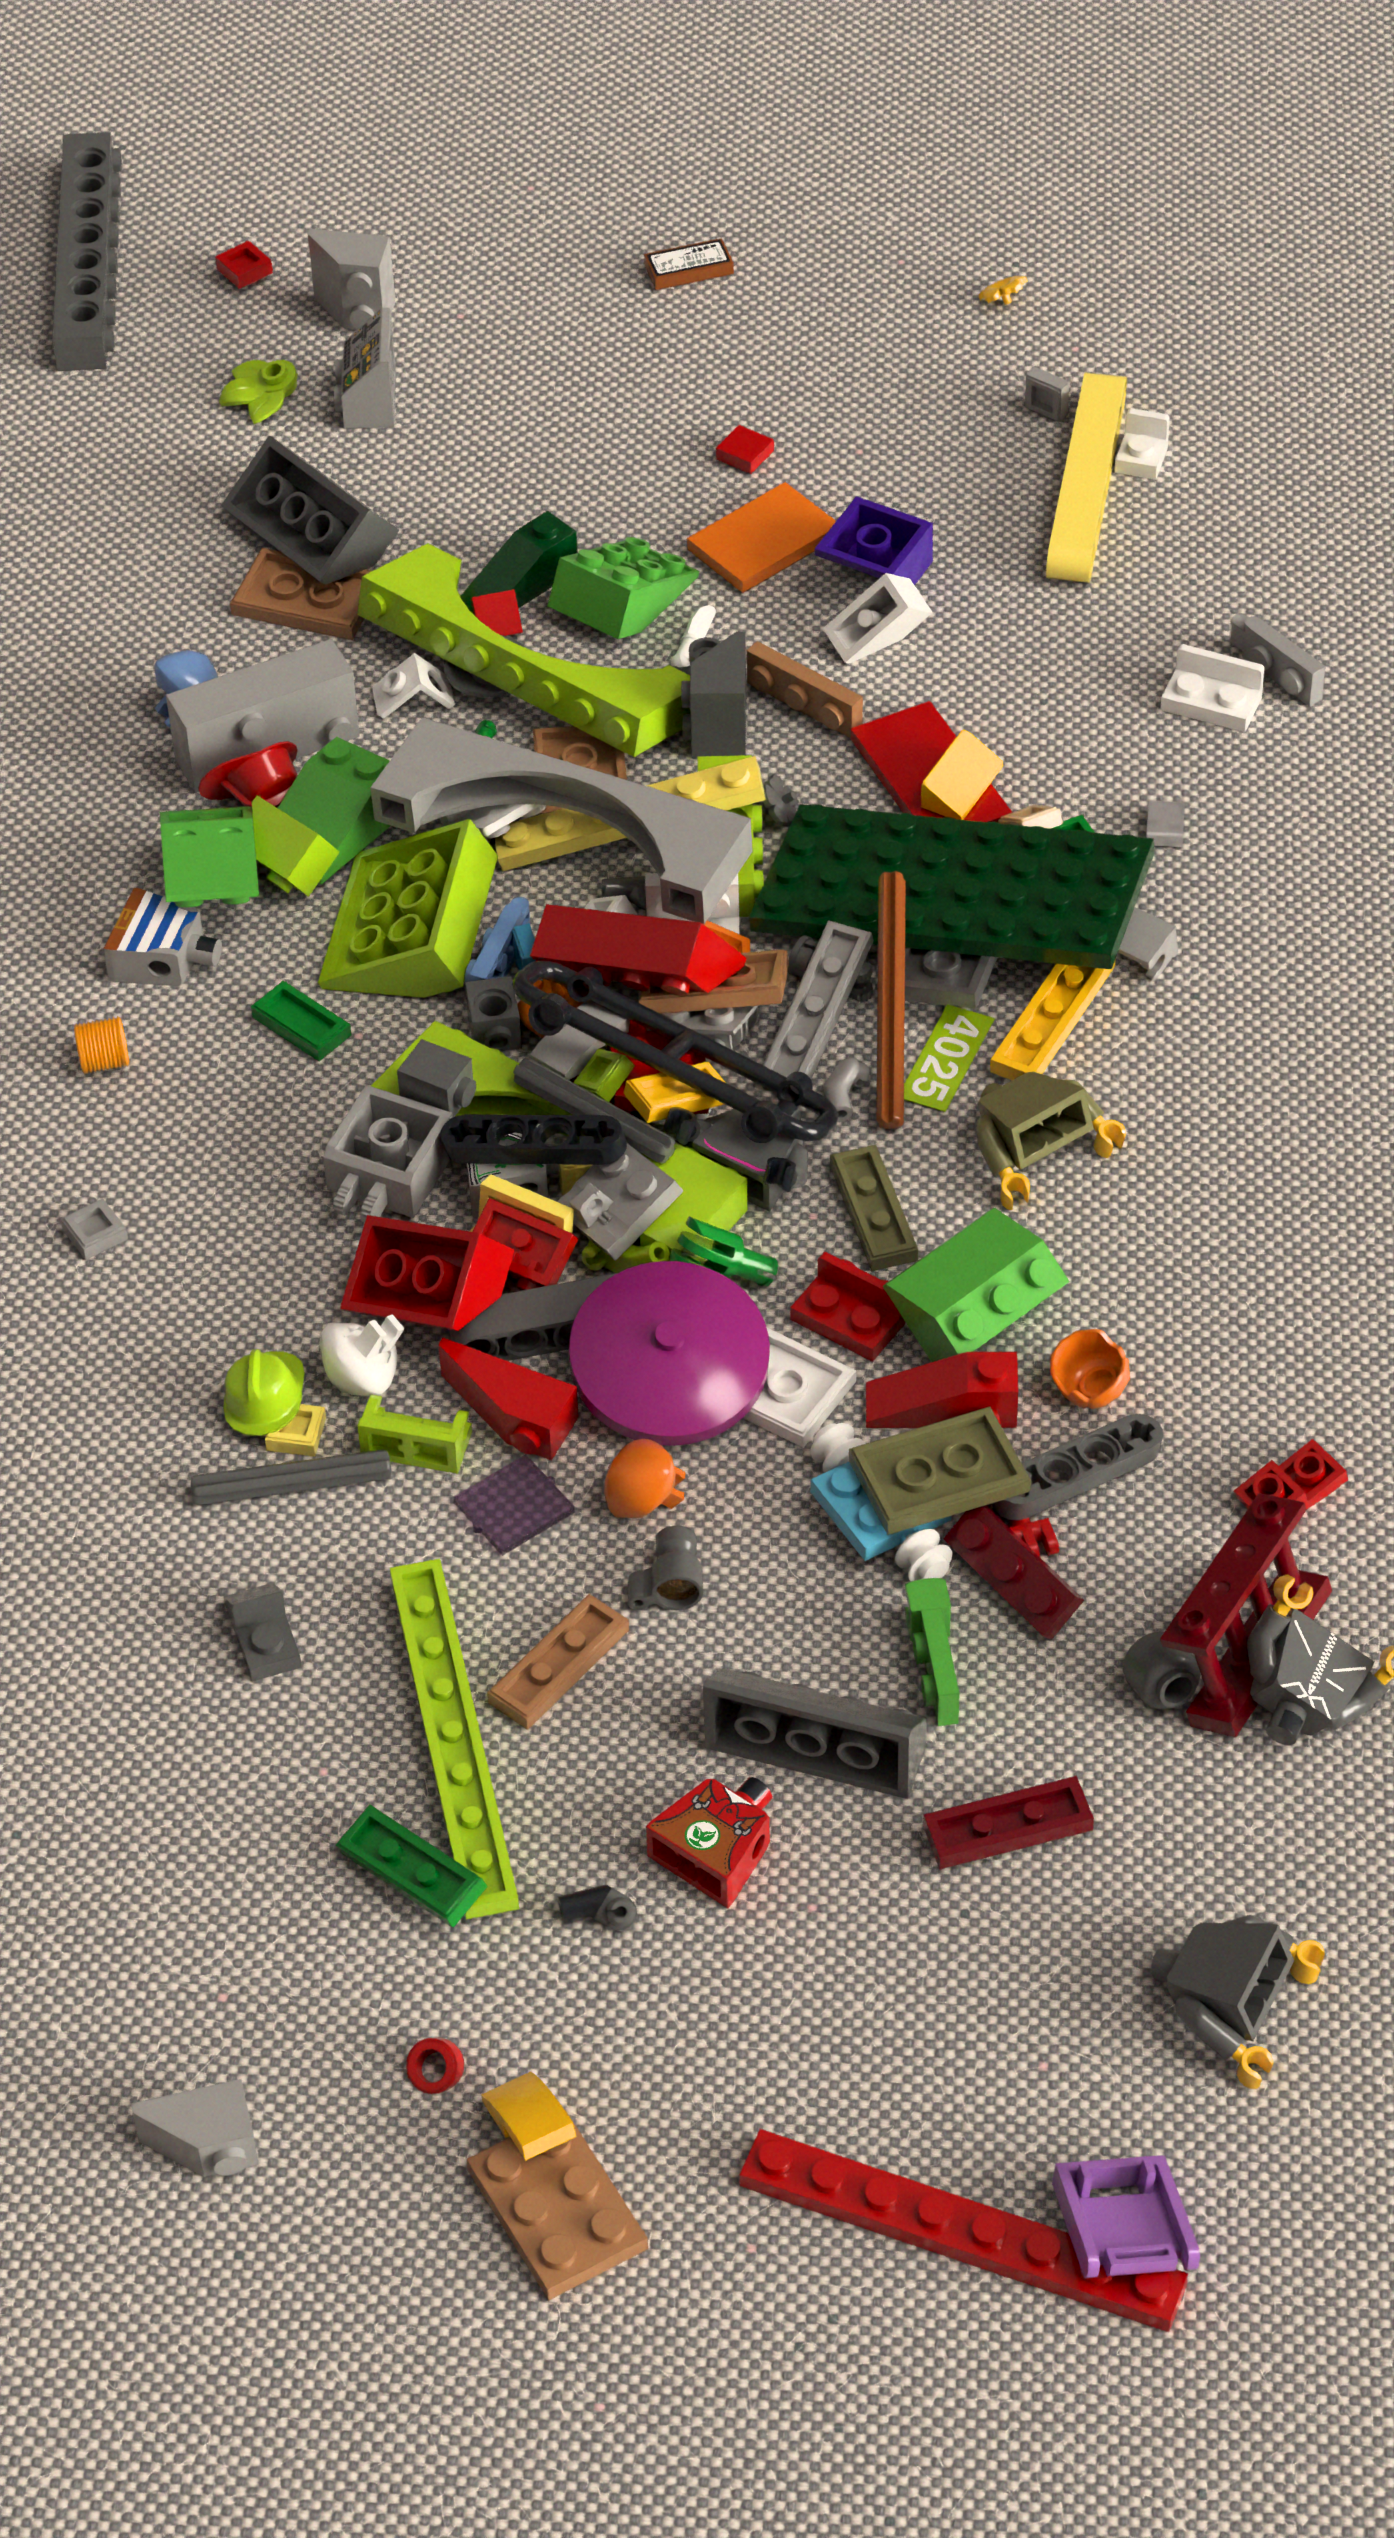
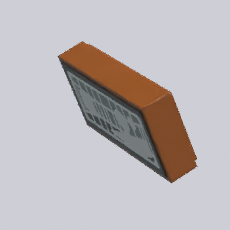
(688, 264)

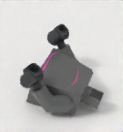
(767, 1166)

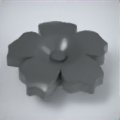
(780, 800)

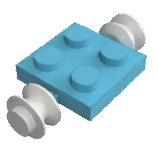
(850, 1509)

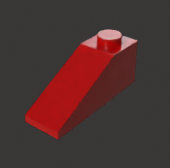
(945, 1391)
(516, 1402)

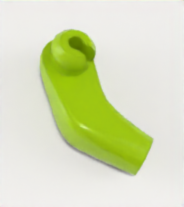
(596, 1259)

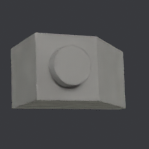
(200, 2128)

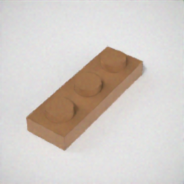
(803, 689)

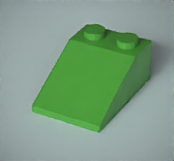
(336, 799)

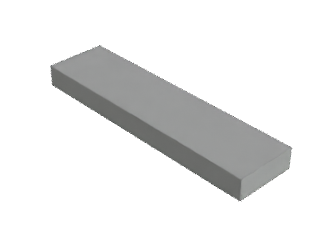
(819, 1000)

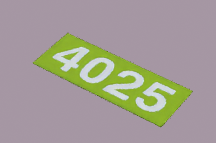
(946, 1057)

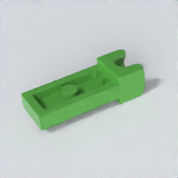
(929, 1629)

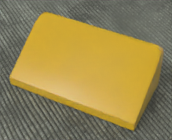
(960, 777)

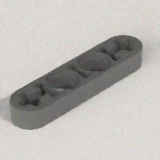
(1082, 1472)

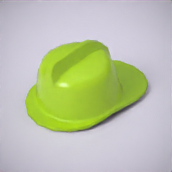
(263, 1392)

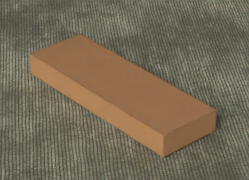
(558, 1661)

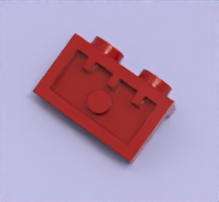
(538, 1246)
(848, 1308)

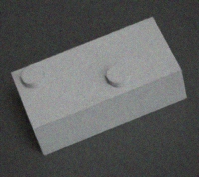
(289, 698)

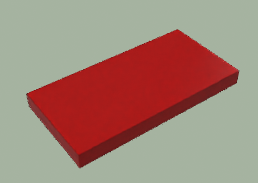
(906, 749)

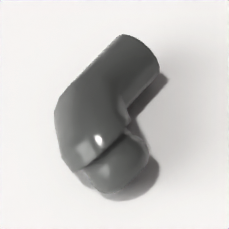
(630, 886)

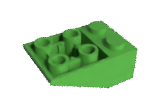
(619, 586)
(209, 856)

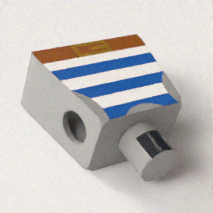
(157, 942)

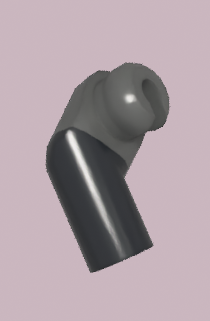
(601, 1904)

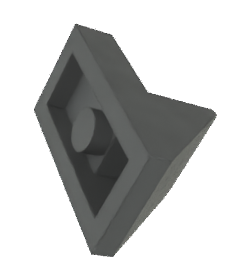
(263, 1631)

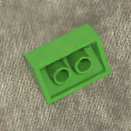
(975, 1285)

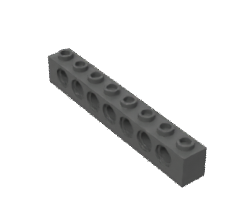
(86, 252)

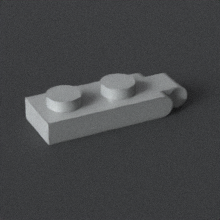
(1281, 658)

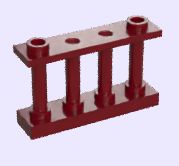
(1215, 1604)

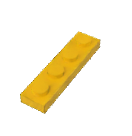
(1047, 1020)

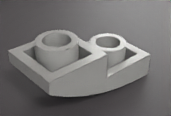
(572, 1049)

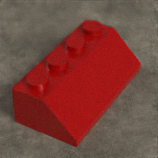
(636, 949)

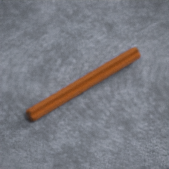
(890, 1001)

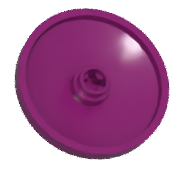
(669, 1353)

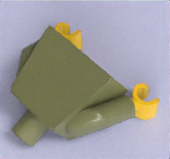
(1034, 1119)

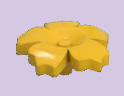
(1003, 289)

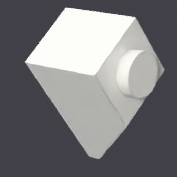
(877, 618)

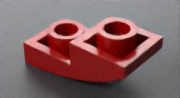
(1303, 1477)

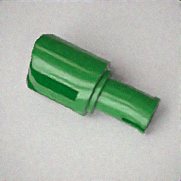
(724, 1254)

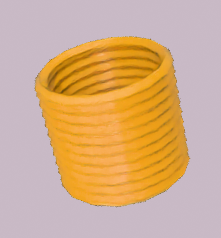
(101, 1045)

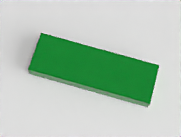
(411, 1866)

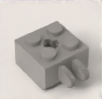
(385, 1154)

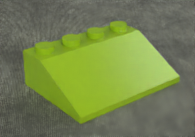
(411, 914)

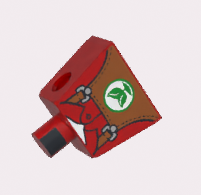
(713, 1837)

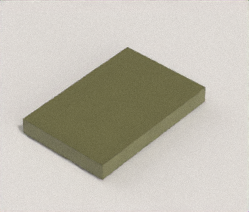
(939, 1470)

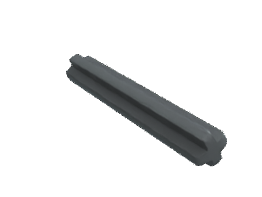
(582, 1102)
(290, 1477)

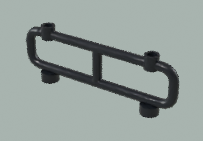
(760, 1119)

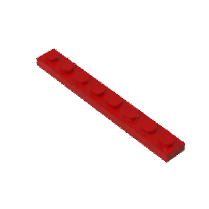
(952, 2227)

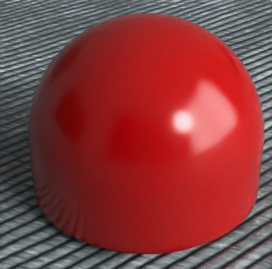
(454, 2064)

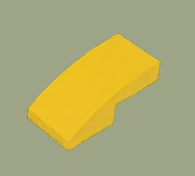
(529, 2115)

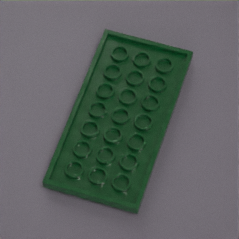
(966, 886)

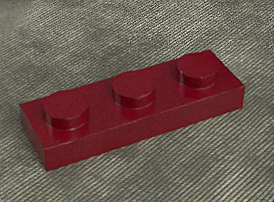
(1014, 1570)
(1008, 1822)

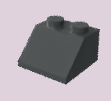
(717, 700)

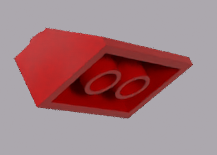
(425, 1273)

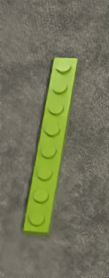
(453, 1733)

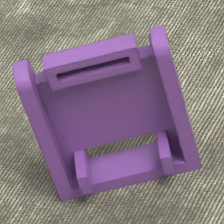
(1125, 2231)

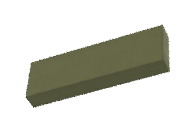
(874, 1207)

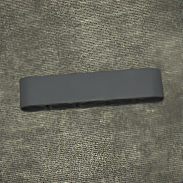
(528, 1320)

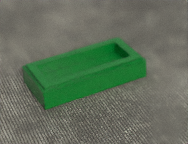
(301, 1020)

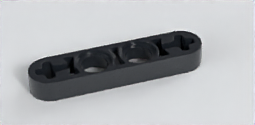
(476, 1139)

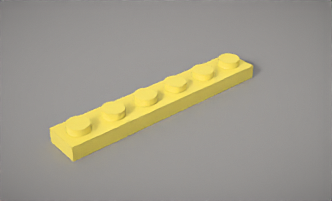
(571, 831)

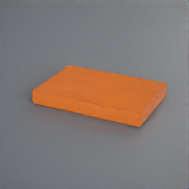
(761, 537)

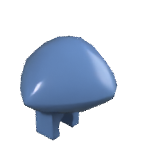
(179, 672)

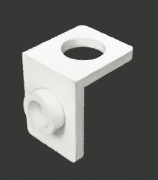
(406, 681)

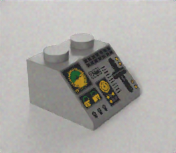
(367, 375)

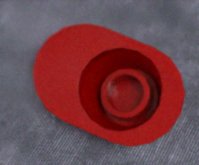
(261, 773)

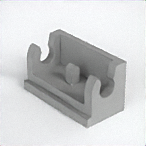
(1149, 942)

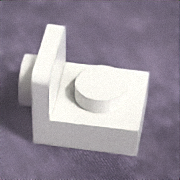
(1143, 444)

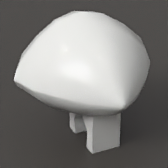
(360, 1357)

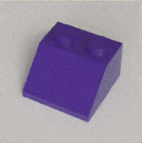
(879, 541)

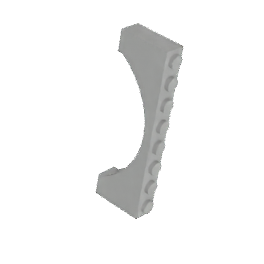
(455, 770)

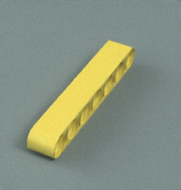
(1086, 478)

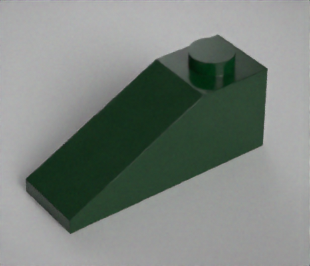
(526, 561)

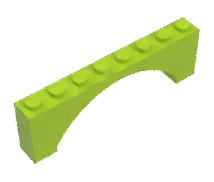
(619, 706)
(709, 1190)

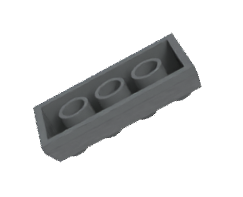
(308, 515)
(813, 1731)

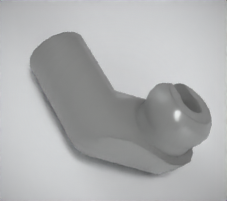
(845, 1075)

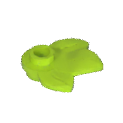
(260, 386)

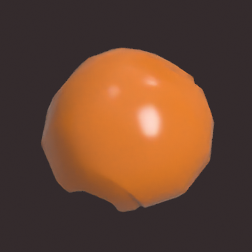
(1089, 1368)

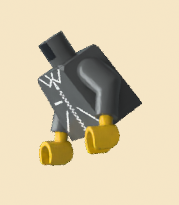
(1307, 1671)
(1229, 1981)

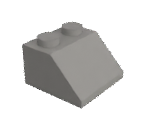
(351, 274)

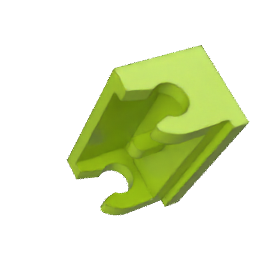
(415, 1439)

